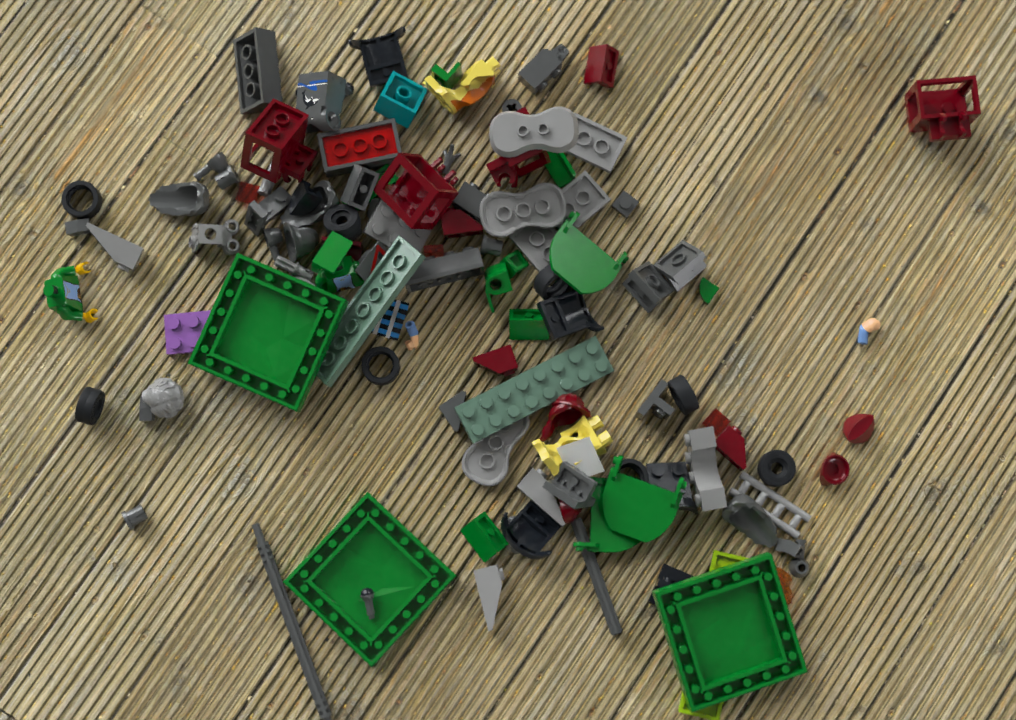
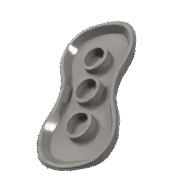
(517, 133)
(507, 212)
(488, 459)

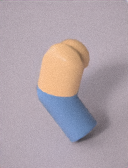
(867, 327)
(413, 334)

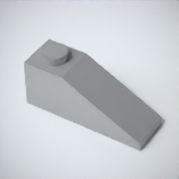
(120, 250)
(533, 488)
(489, 589)

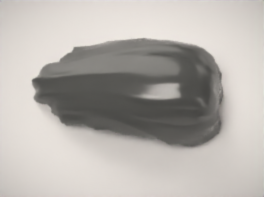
(181, 199)
(329, 200)
(750, 519)

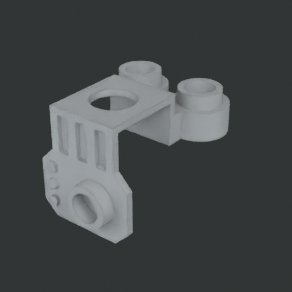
(222, 239)

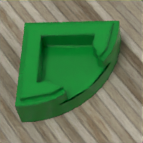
(707, 290)

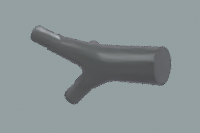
(449, 158)

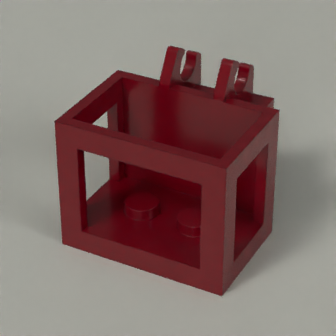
(942, 111)
(282, 132)
(508, 167)
(420, 192)

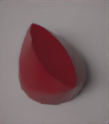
(858, 428)
(834, 470)
(568, 513)

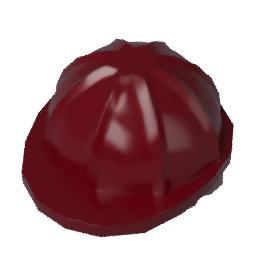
(564, 411)

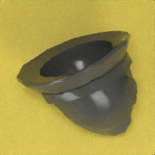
(299, 241)

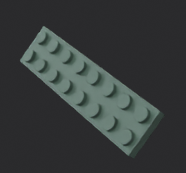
(369, 306)
(533, 389)

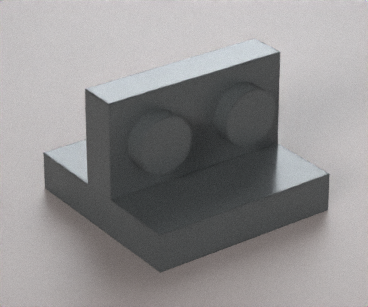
(681, 264)
(647, 286)
(660, 407)
(572, 487)

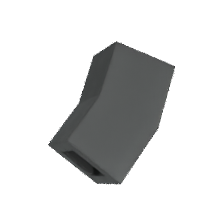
(77, 227)
(145, 412)
(789, 547)

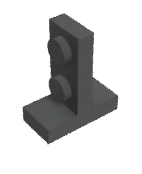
(263, 212)

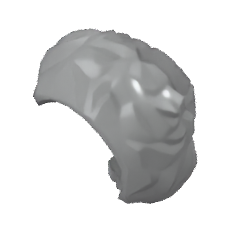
(164, 397)

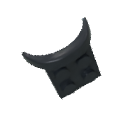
(382, 56)
(567, 315)
(667, 477)
(529, 531)

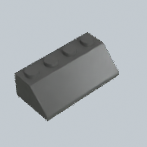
(257, 70)
(446, 269)

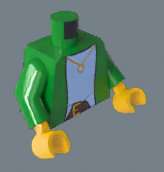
(342, 279)
(65, 296)

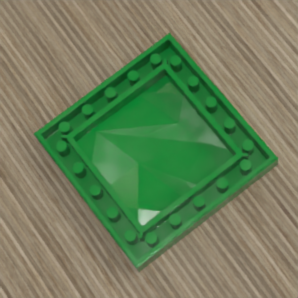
(268, 332)
(376, 553)
(729, 631)

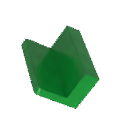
(446, 79)
(560, 169)
(331, 253)
(527, 325)
(484, 536)

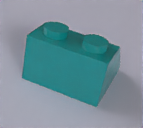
(400, 99)

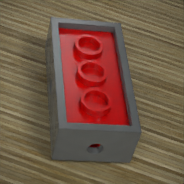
(365, 145)

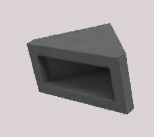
(449, 413)

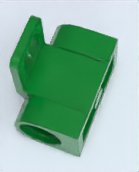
(500, 286)

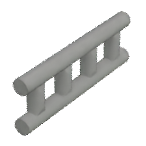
(782, 503)

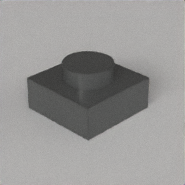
(625, 204)

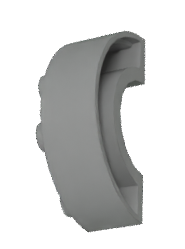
(704, 470)

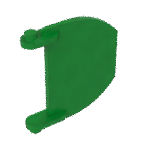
(582, 261)
(638, 506)
(601, 536)

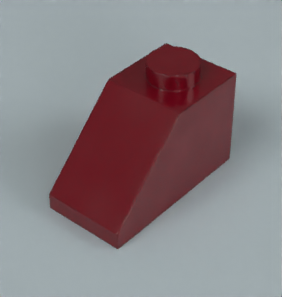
(459, 224)
(499, 361)
(732, 446)

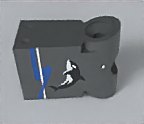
(322, 99)

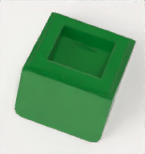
(515, 263)

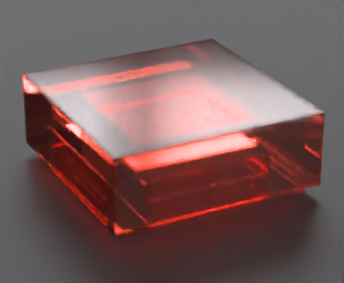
(247, 193)
(433, 250)
(716, 420)

